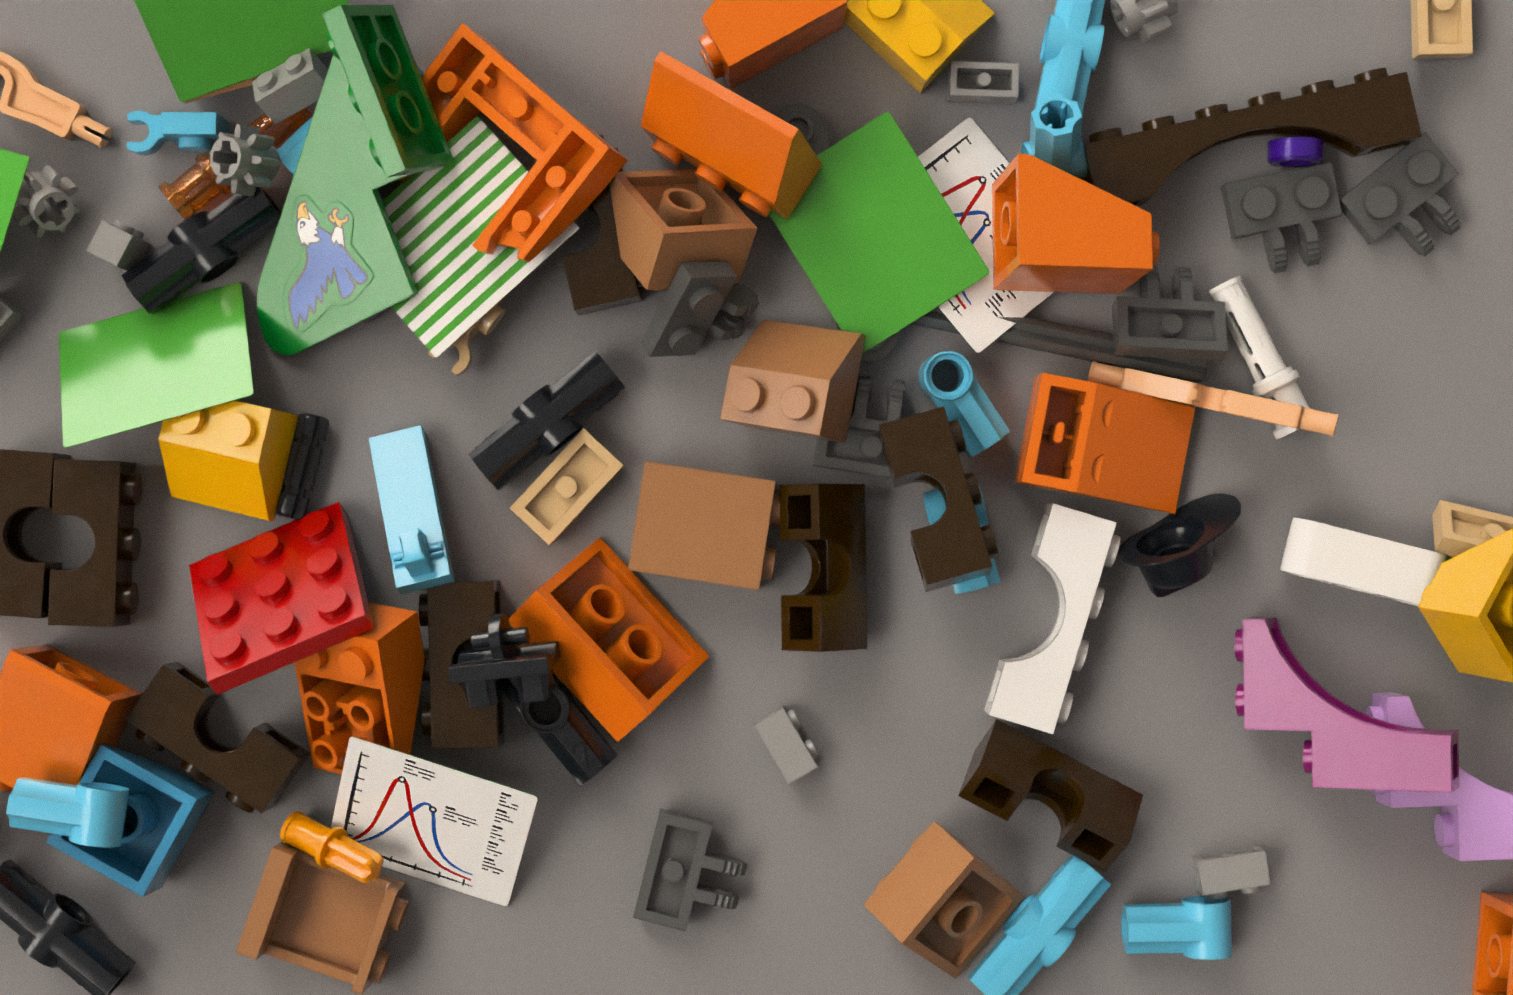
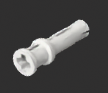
(1257, 348)

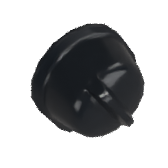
(1182, 544)

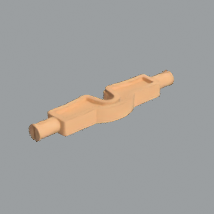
(38, 105)
(1214, 399)

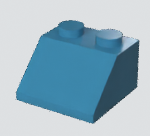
(157, 824)

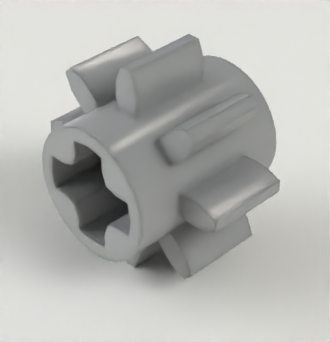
(1143, 16)
(244, 160)
(45, 201)

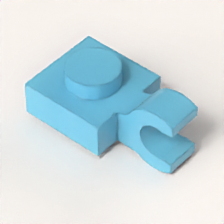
(189, 130)

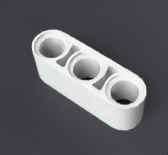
(1359, 561)

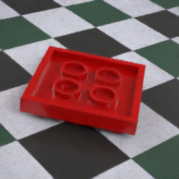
(279, 598)

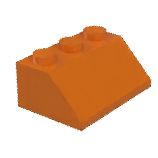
(727, 139)
(613, 638)

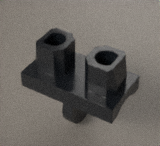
(482, 668)

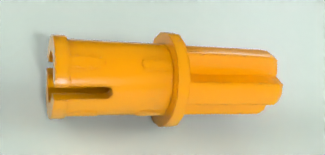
(331, 847)

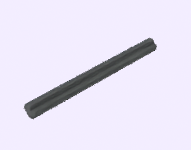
(1079, 344)

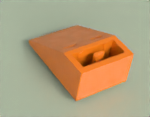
(1104, 443)
(364, 688)

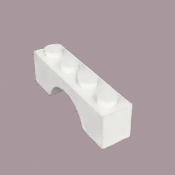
(1034, 685)

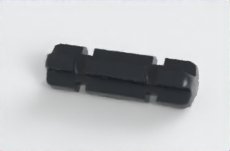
(302, 465)

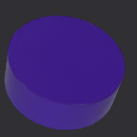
(1295, 152)

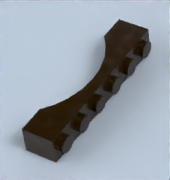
(1352, 118)

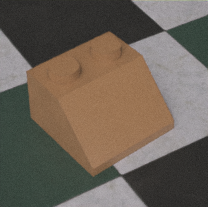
(675, 220)
(795, 381)
(943, 900)

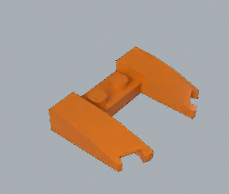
(570, 156)

